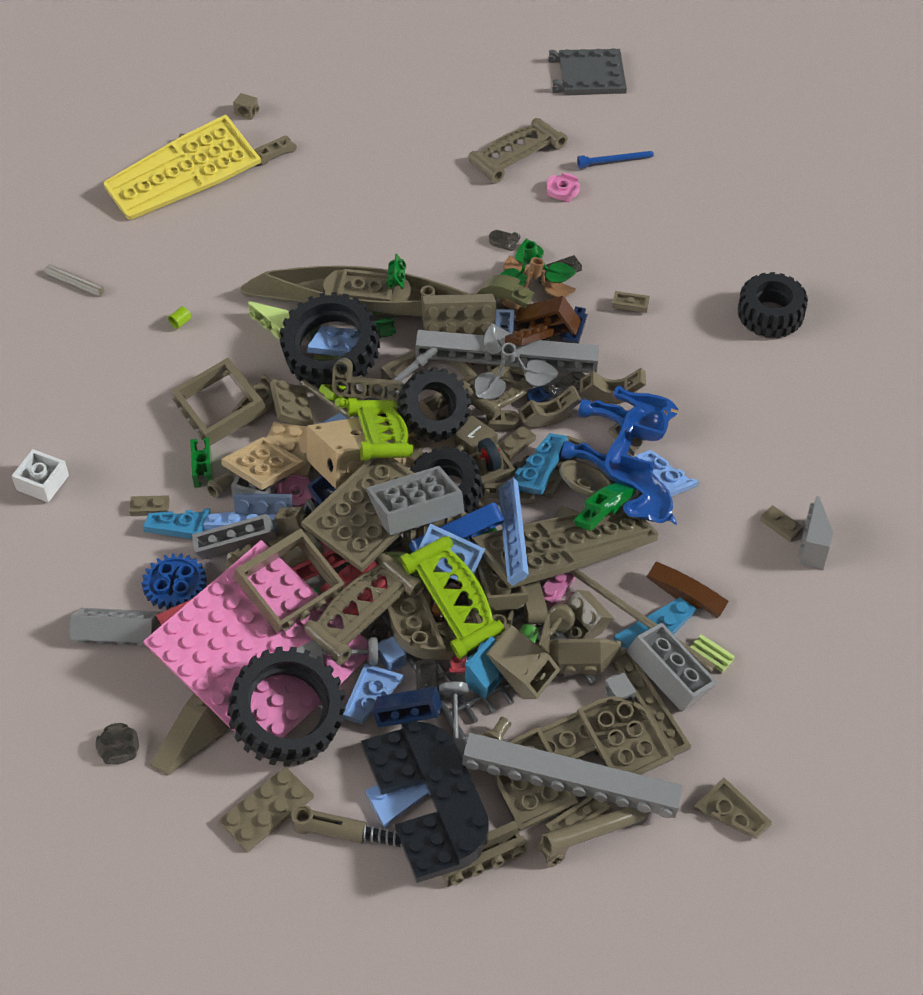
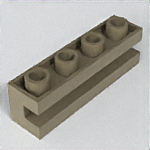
(502, 845)

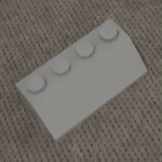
(112, 625)
(671, 666)

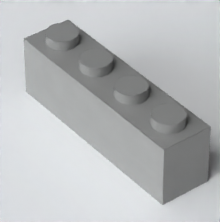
(233, 536)

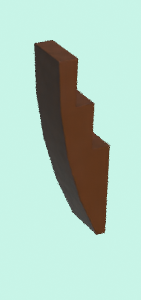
(689, 589)

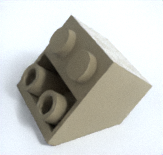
(589, 614)

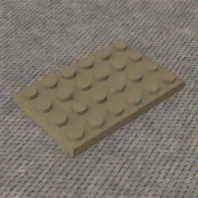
(348, 518)

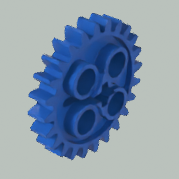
(190, 580)

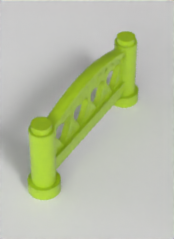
(374, 443)
(468, 635)

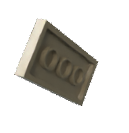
(265, 809)

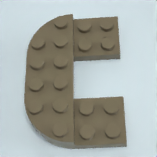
(422, 636)

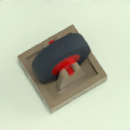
(492, 462)

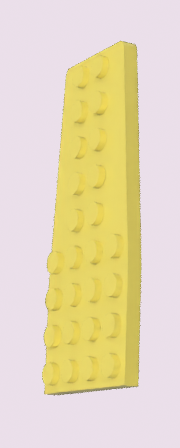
(182, 168)

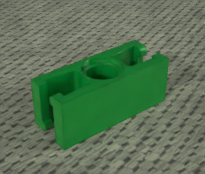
(201, 462)

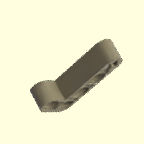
(368, 383)

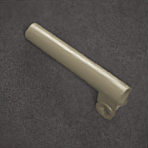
(556, 843)

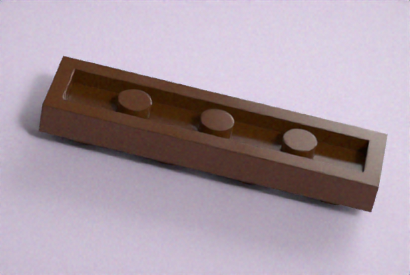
(529, 335)

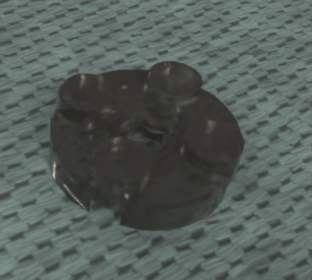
(123, 753)

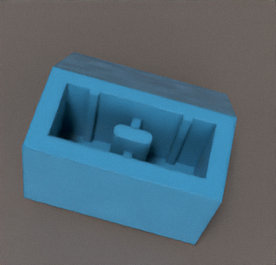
(481, 672)

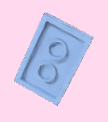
(465, 550)

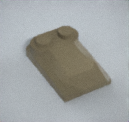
(497, 592)

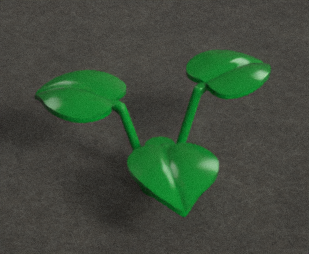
(528, 249)

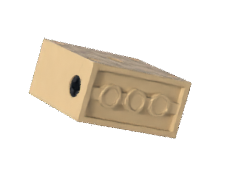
(335, 449)

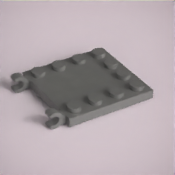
(589, 71)

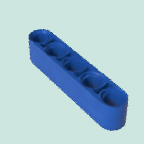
(470, 524)

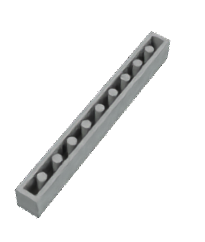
(471, 349)
(572, 775)

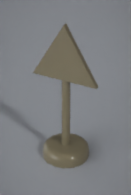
(559, 619)

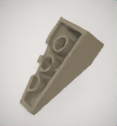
(189, 734)

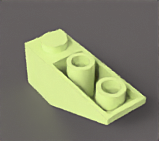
(269, 317)

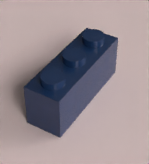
(407, 706)

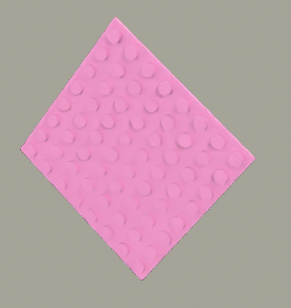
(224, 630)

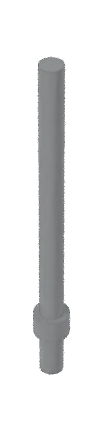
(420, 360)

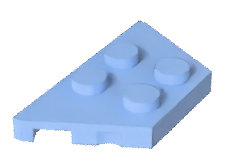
(333, 341)

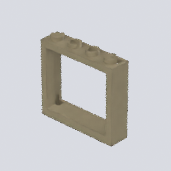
(436, 400)
(230, 423)
(296, 539)

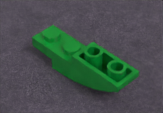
(602, 502)

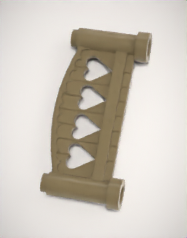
(495, 167)
(492, 407)
(336, 640)

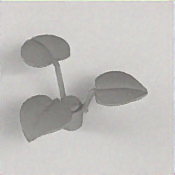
(490, 386)

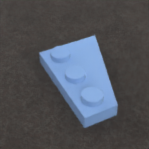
(673, 479)

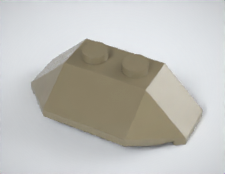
(583, 655)

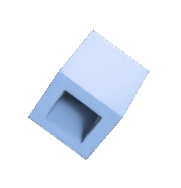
(391, 654)

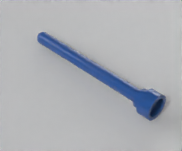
(583, 161)

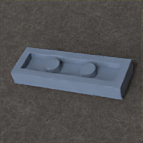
(261, 503)

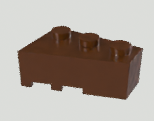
(553, 312)

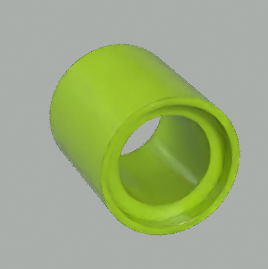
(179, 317)

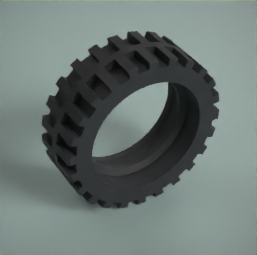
(320, 311)
(299, 666)

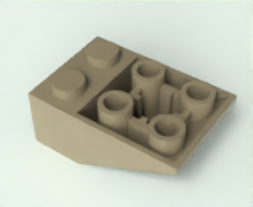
(523, 663)

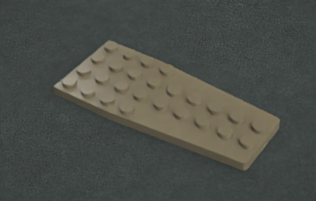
(559, 546)

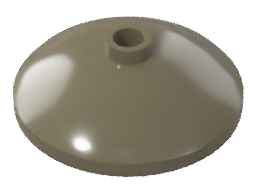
(583, 477)

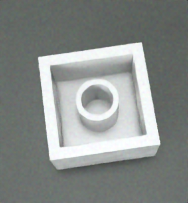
(40, 475)

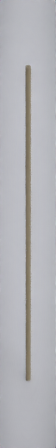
(576, 573)

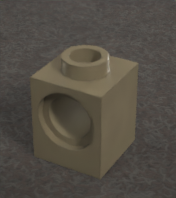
(246, 106)
(289, 520)

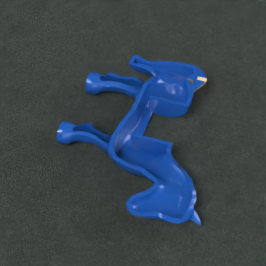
(644, 421)

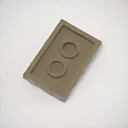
(291, 403)

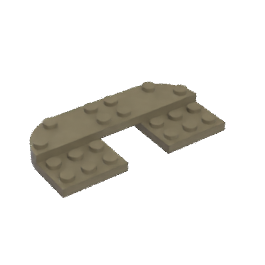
(612, 726)

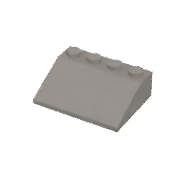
(416, 500)

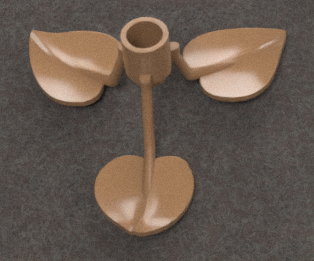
(534, 271)

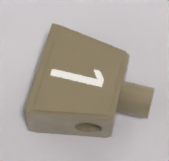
(471, 433)

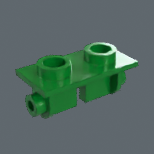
(396, 273)
(385, 327)

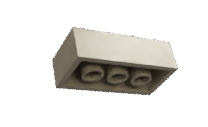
(458, 313)

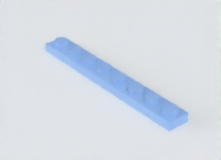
(513, 532)

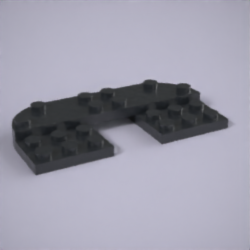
(460, 827)

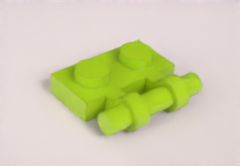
(340, 401)

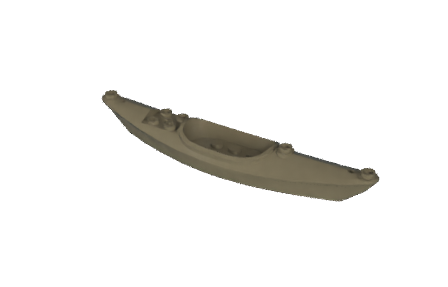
(361, 282)

